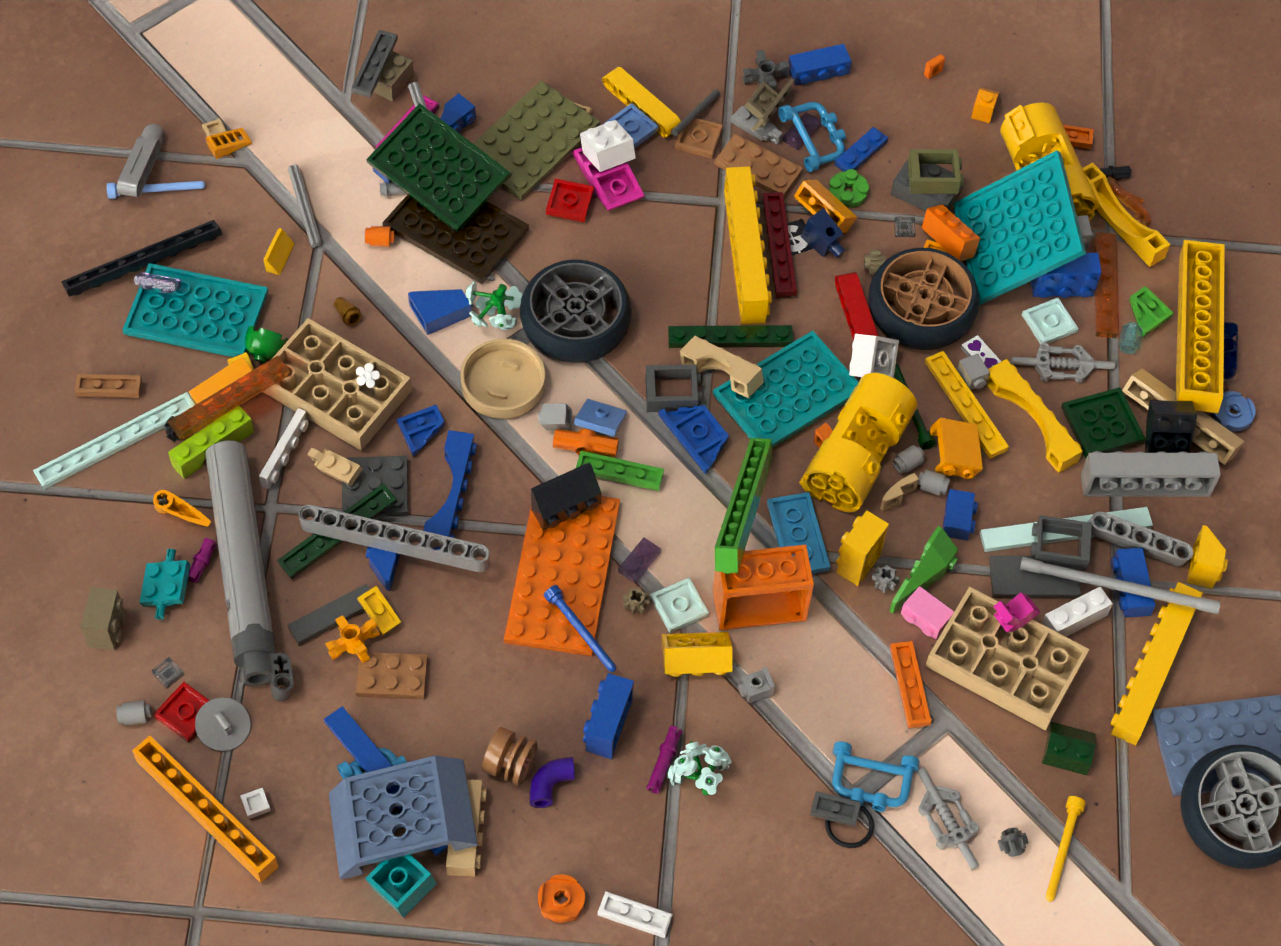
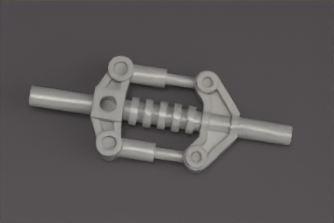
(1043, 363)
(957, 836)

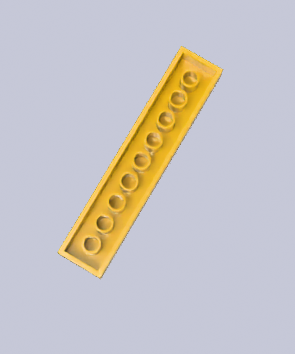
(1201, 325)

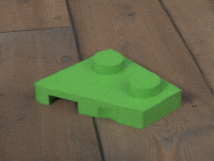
(1149, 310)

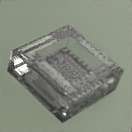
(904, 226)
(167, 672)

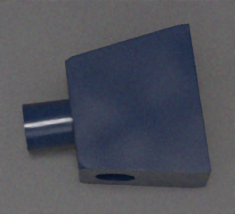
(823, 234)

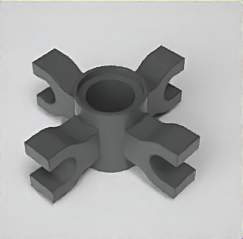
(766, 71)

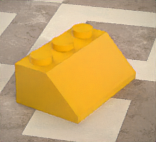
(697, 653)

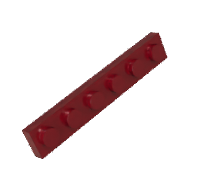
(779, 244)

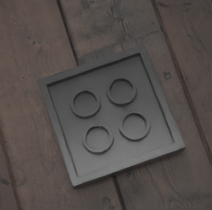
(375, 472)

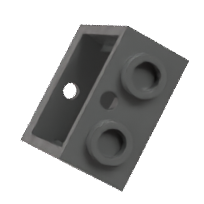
(671, 403)
(1065, 527)

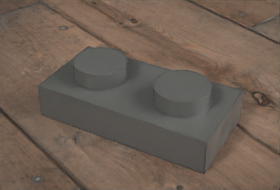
(835, 808)

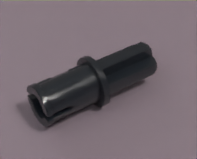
(1117, 172)

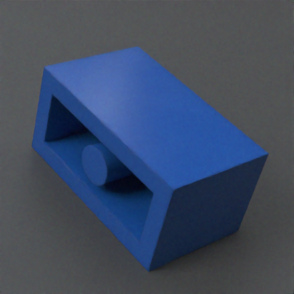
(958, 514)

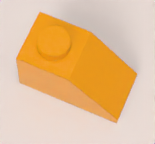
(985, 105)

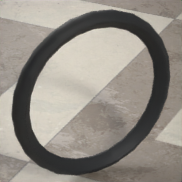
(857, 844)

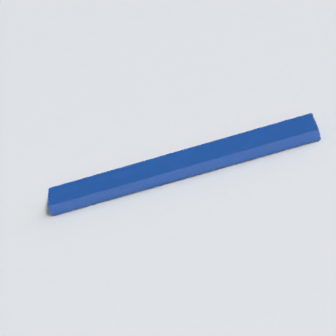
(362, 749)

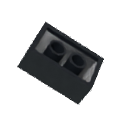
(565, 496)

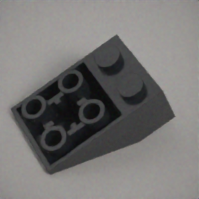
(1170, 426)

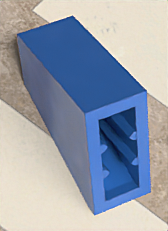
(439, 308)

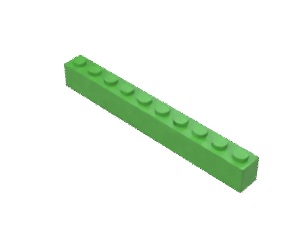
(743, 506)

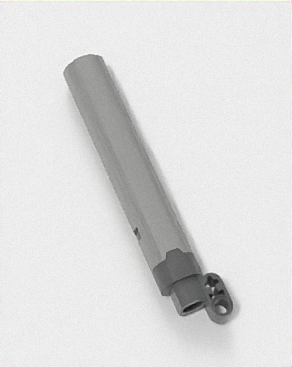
(244, 570)

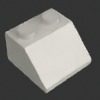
(873, 355)

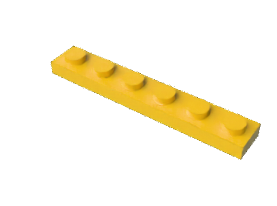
(966, 403)

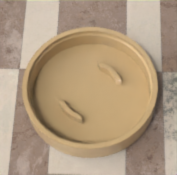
(502, 378)

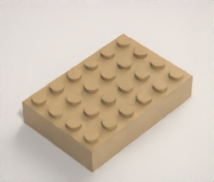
(327, 389)
(1016, 670)

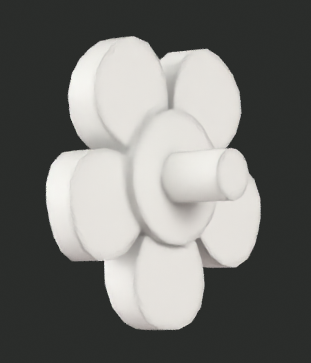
(367, 375)

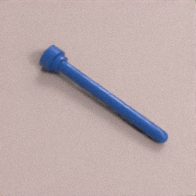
(554, 596)

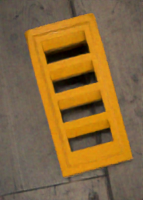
(220, 149)

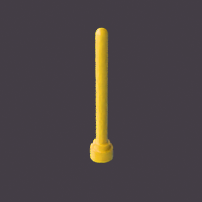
(1075, 806)

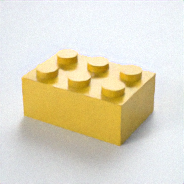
(861, 547)

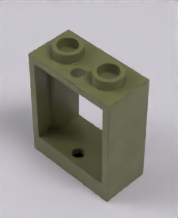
(928, 185)

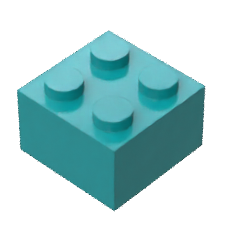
(401, 882)

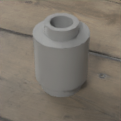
(908, 459)
(933, 482)
(134, 712)

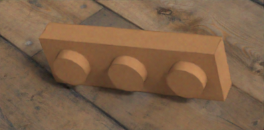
(108, 385)

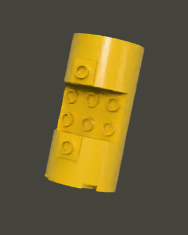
(1037, 132)
(852, 455)

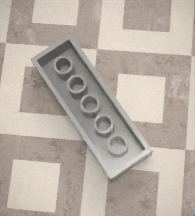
(1150, 474)

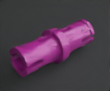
(201, 560)

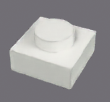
(255, 803)

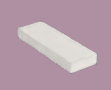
(635, 914)

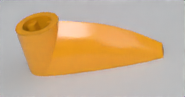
(179, 508)

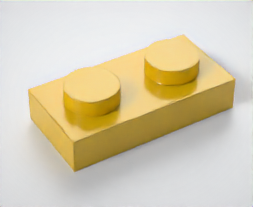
(379, 609)

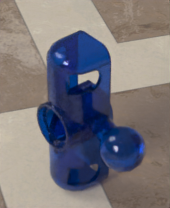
(1230, 349)

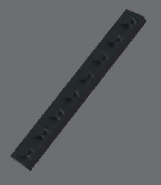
(140, 258)

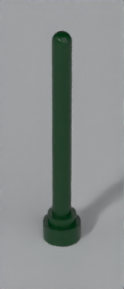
(925, 439)

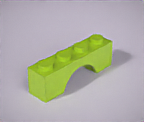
(190, 454)

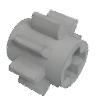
(885, 578)

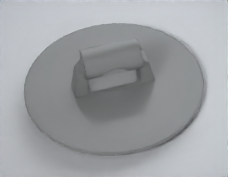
(222, 724)

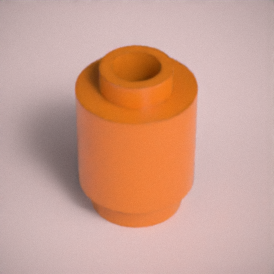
(379, 236)

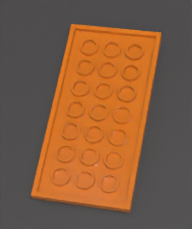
(576, 560)

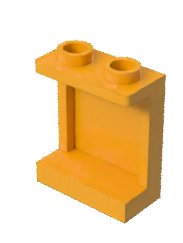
(958, 448)

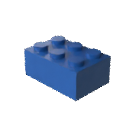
(1071, 279)
(608, 715)

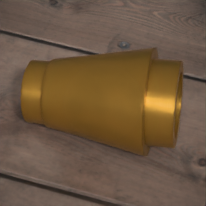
(348, 312)

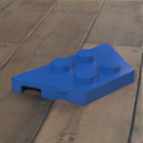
(697, 433)

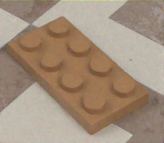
(770, 170)

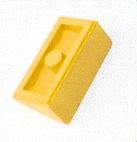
(278, 252)

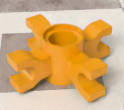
(352, 639)

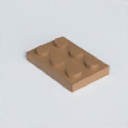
(392, 676)

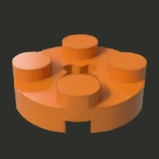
(553, 888)

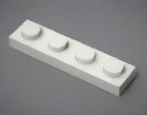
(281, 452)

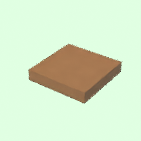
(699, 138)

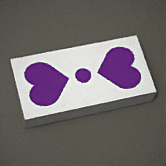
(977, 346)

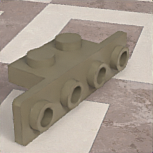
(764, 100)

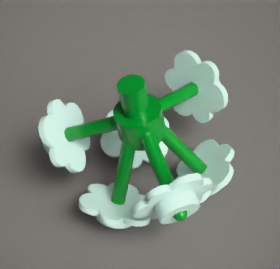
(489, 302)

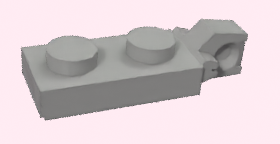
(746, 120)

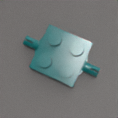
(164, 583)

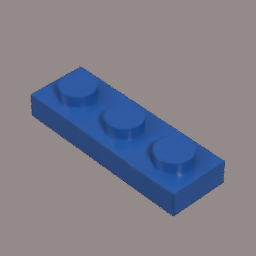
(861, 150)

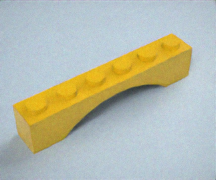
(1144, 241)
(1008, 384)

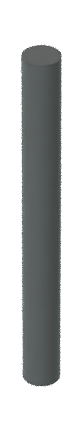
(695, 112)

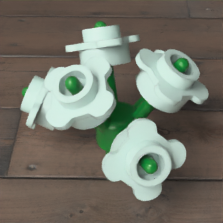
(705, 778)

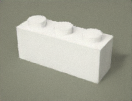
(1078, 612)

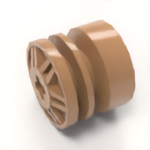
(505, 754)

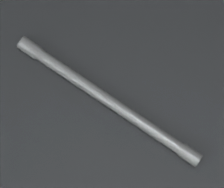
(1199, 603)

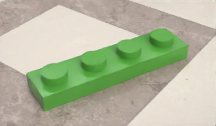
(622, 470)

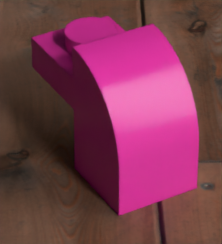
(1016, 612)

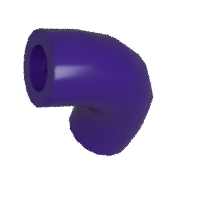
(547, 777)

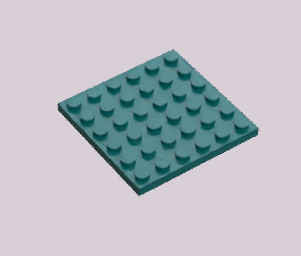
(1023, 227)

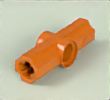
(586, 441)

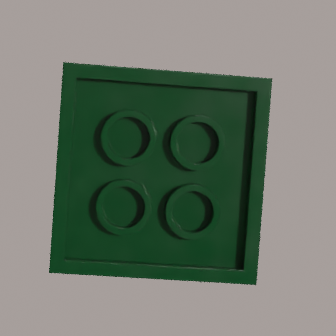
(1103, 422)

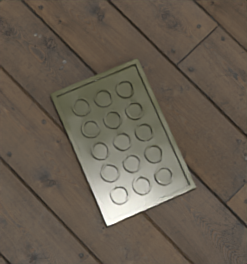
(535, 137)

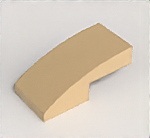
(895, 494)

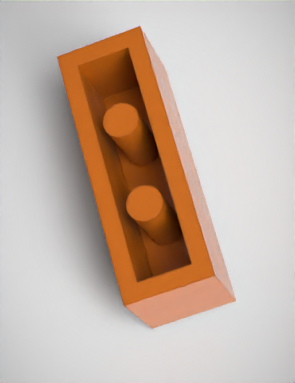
(950, 232)

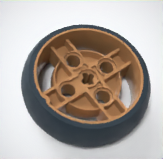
(926, 289)

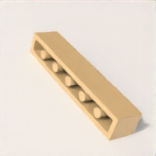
(1207, 433)

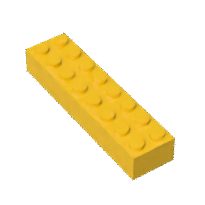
(746, 245)

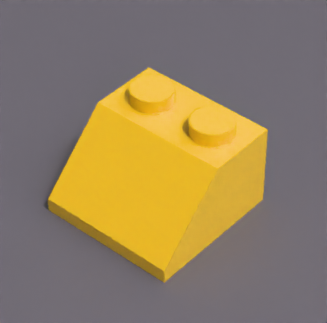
(1207, 560)

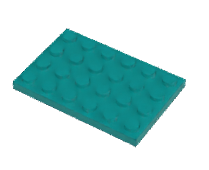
(200, 315)
(798, 389)

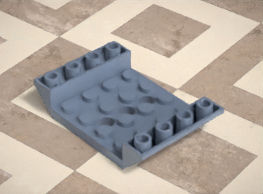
(433, 812)

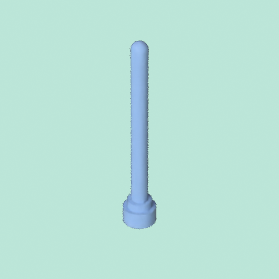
(112, 187)

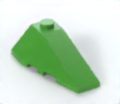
(935, 561)

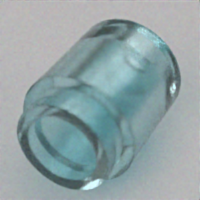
(1130, 338)

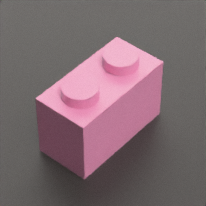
(926, 613)

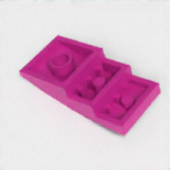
(612, 186)

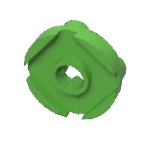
(853, 180)

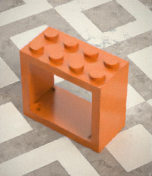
(766, 590)

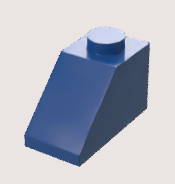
(383, 565)

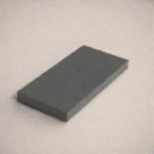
(1009, 581)

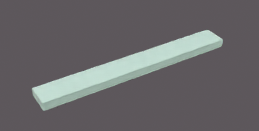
(111, 442)
(1021, 535)

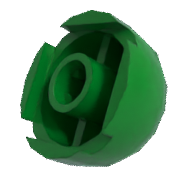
(263, 343)

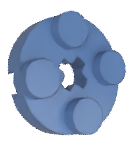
(1238, 421)

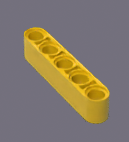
(631, 91)

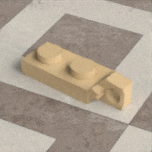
(335, 466)

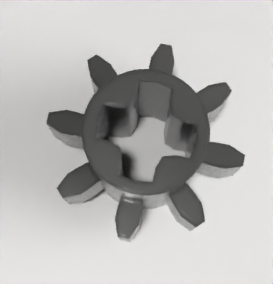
(1013, 842)

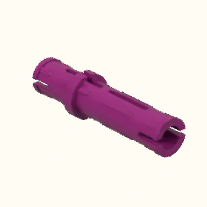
(667, 751)

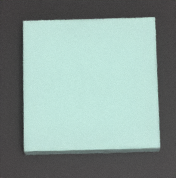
(1050, 321)
(679, 605)

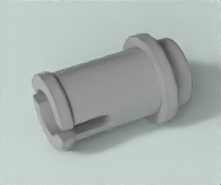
(390, 189)

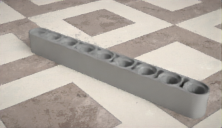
(402, 545)

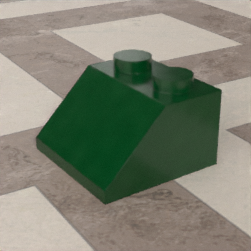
(1069, 748)

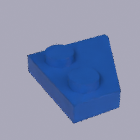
(420, 427)

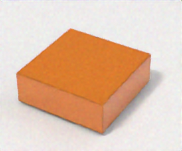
(934, 66)

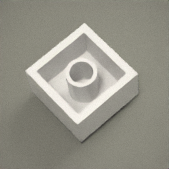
(607, 145)

